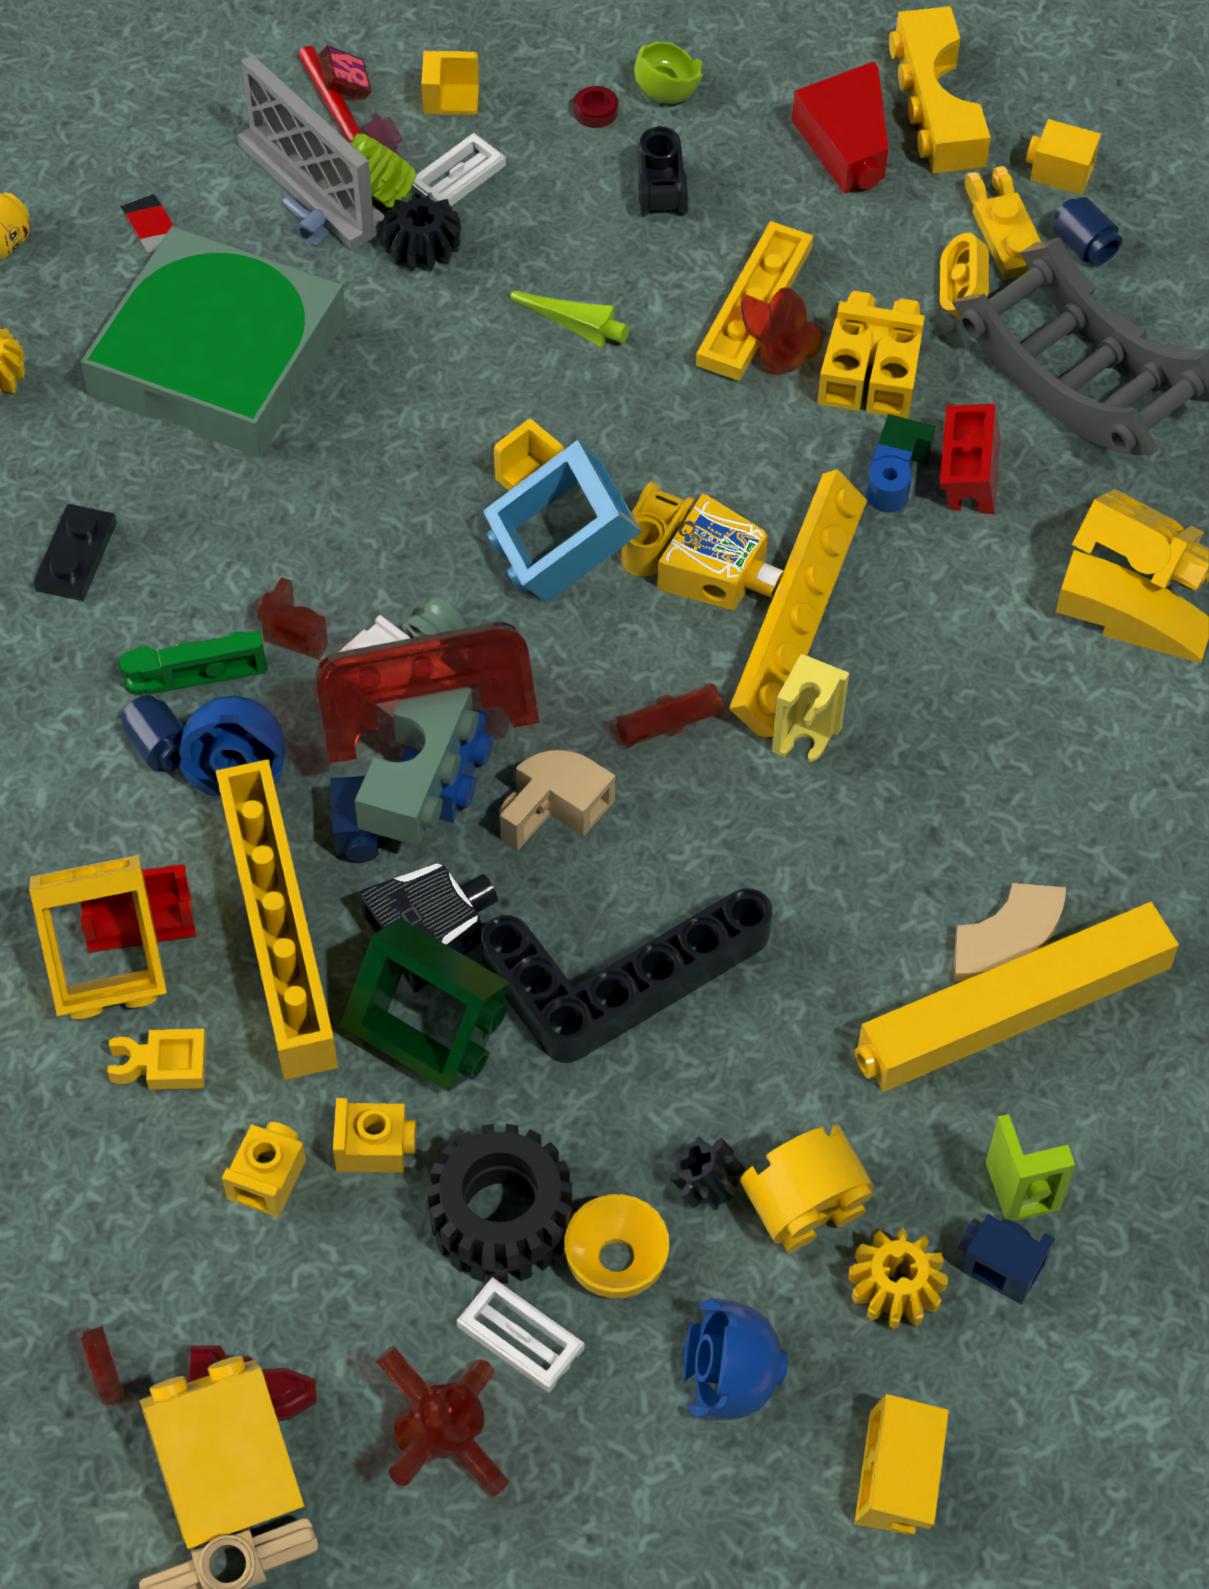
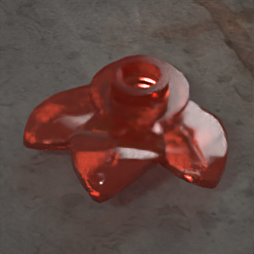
(781, 330)

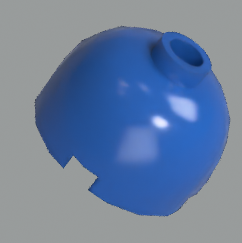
(227, 735)
(737, 1352)

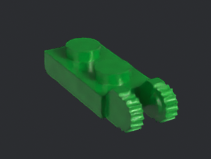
(193, 663)

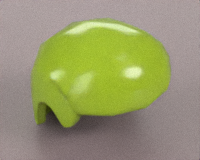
(667, 72)

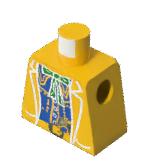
(717, 558)

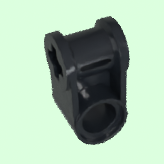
(661, 172)

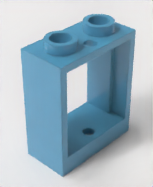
(583, 550)

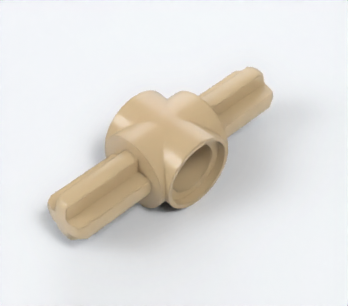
(261, 1555)

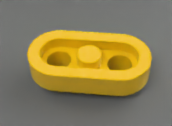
(963, 270)

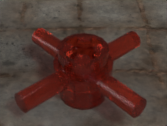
(440, 1422)

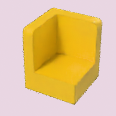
(450, 82)
(523, 453)

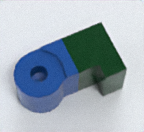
(890, 472)

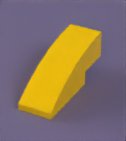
(1132, 608)

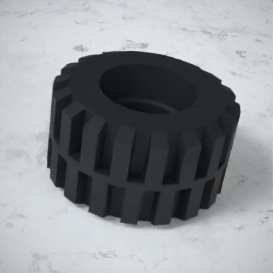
(509, 1244)

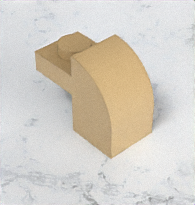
(559, 786)

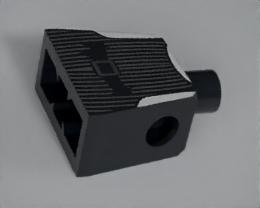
(434, 905)

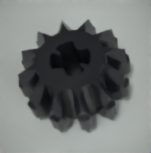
(421, 231)

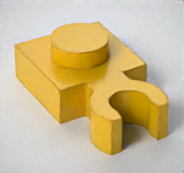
(169, 1059)

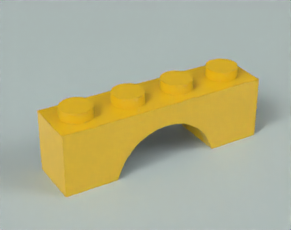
(951, 129)

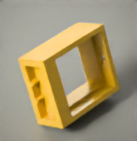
(84, 884)

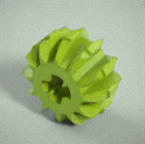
(389, 174)

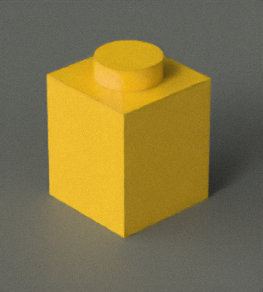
(1063, 156)

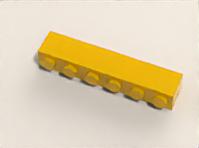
(277, 920)

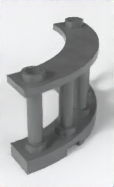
(1110, 424)

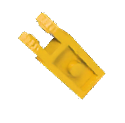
(1002, 221)

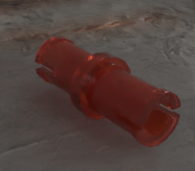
(669, 715)

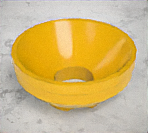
(623, 1221)

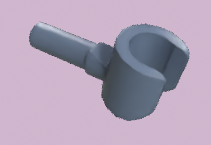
(310, 225)

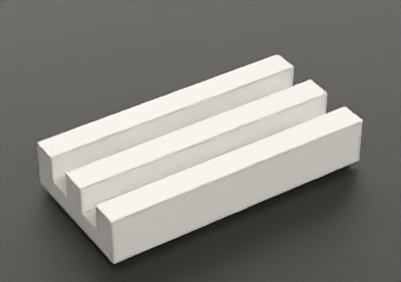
(463, 176)
(558, 1363)

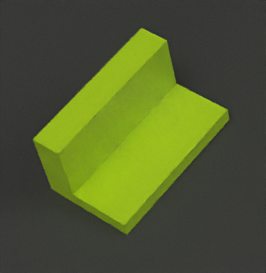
(1028, 1182)

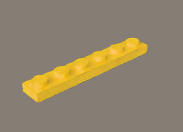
(799, 599)

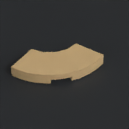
(1016, 930)

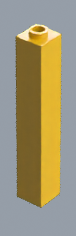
(1015, 997)

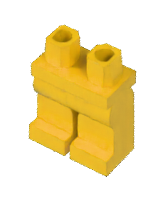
(877, 339)
(1147, 540)

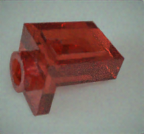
(291, 626)

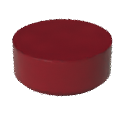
(595, 106)

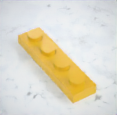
(771, 266)

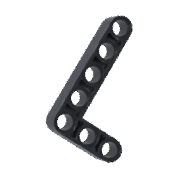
(625, 978)

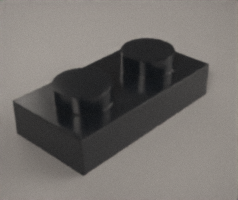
(75, 552)

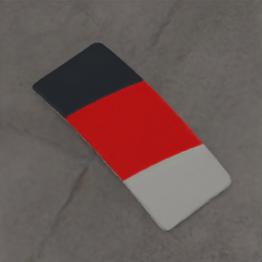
(148, 221)

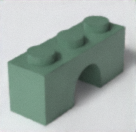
(405, 796)

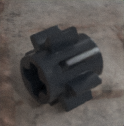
(707, 1173)

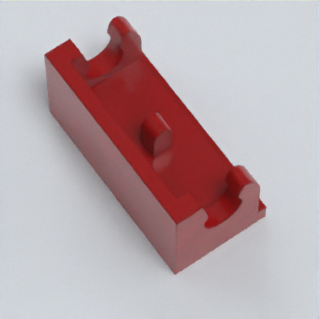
(971, 455)
(113, 920)

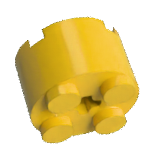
(808, 1185)

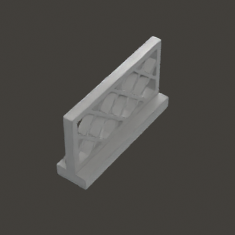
(308, 156)

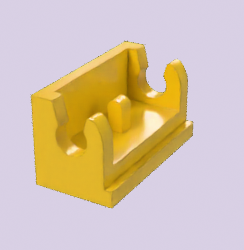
(901, 1465)

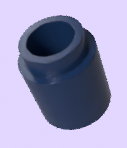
(1087, 230)
(153, 732)

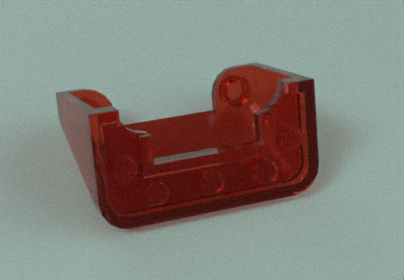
(480, 655)

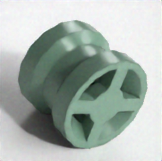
(437, 618)

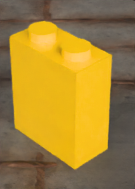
(221, 1451)

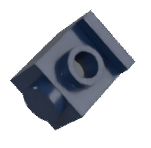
(348, 839)
(1004, 1256)

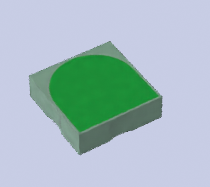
(214, 340)

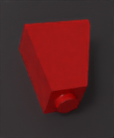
(846, 126)

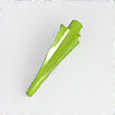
(590, 321)

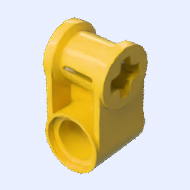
(659, 519)

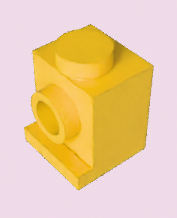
(363, 1152)
(265, 1184)

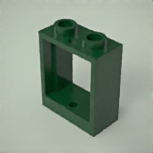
(368, 1006)

